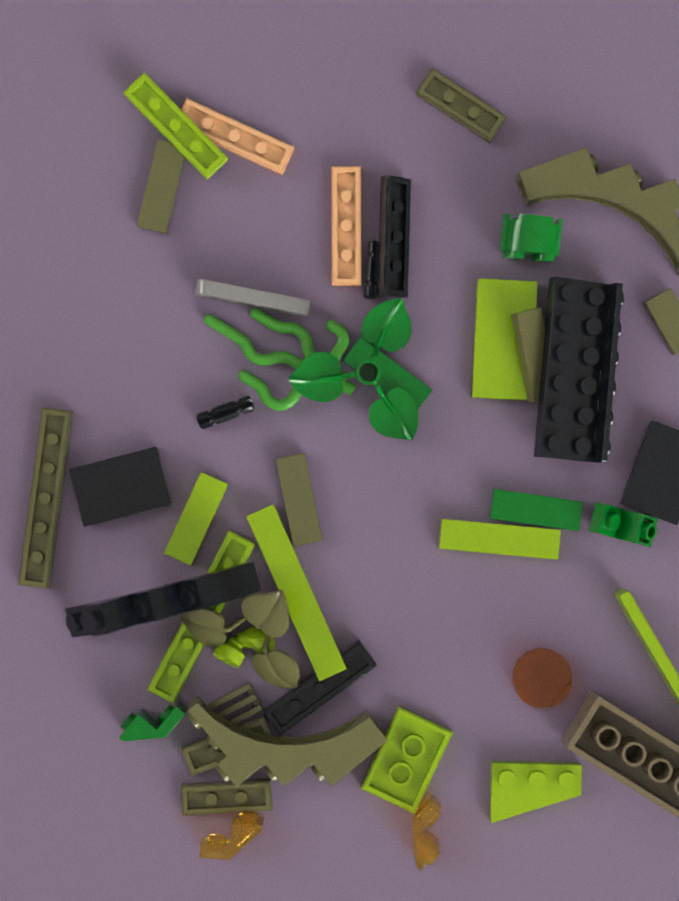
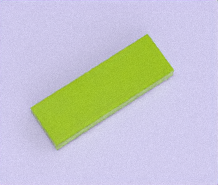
(196, 518)

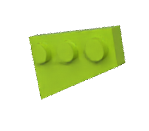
(527, 786)

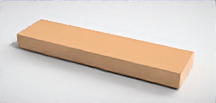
(240, 138)
(346, 225)

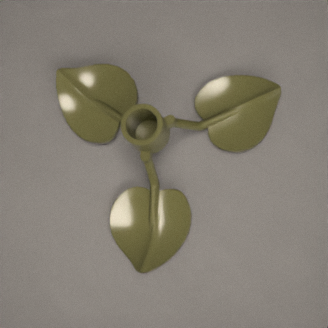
(266, 613)

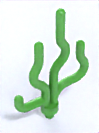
(279, 356)

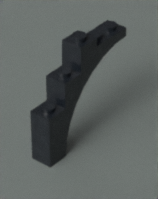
(162, 601)

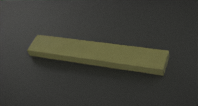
(45, 498)

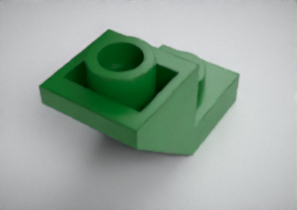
(623, 524)
(146, 727)

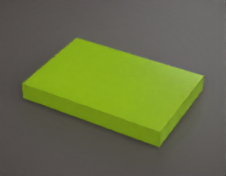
(407, 759)

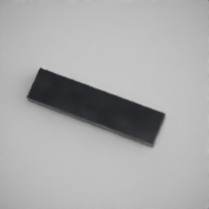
(394, 236)
(313, 694)

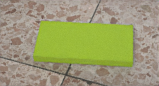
(495, 354)

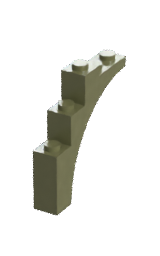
(576, 178)
(245, 751)

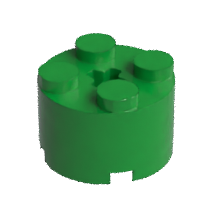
(530, 236)

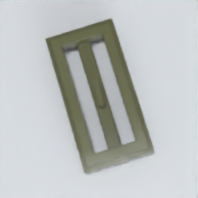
(251, 698)

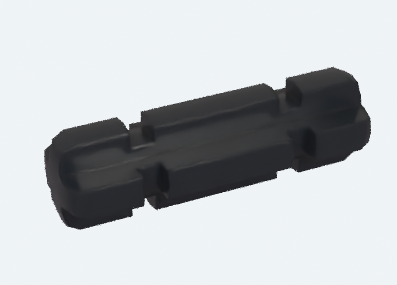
(371, 274)
(225, 412)

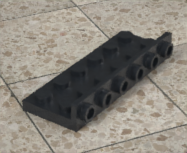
(578, 370)

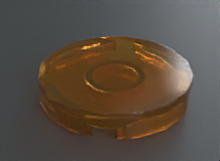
(542, 678)

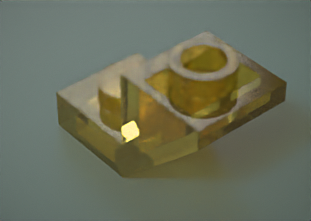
(244, 829)
(424, 842)

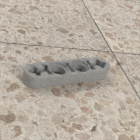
(252, 298)

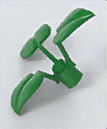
(320, 375)

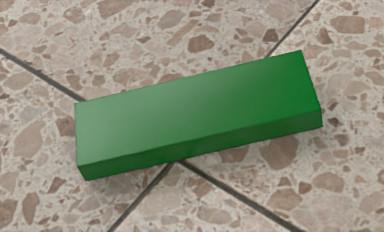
(391, 373)
(536, 510)

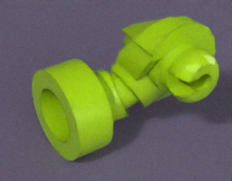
(231, 650)

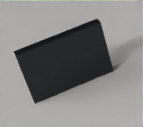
(655, 475)
(120, 486)

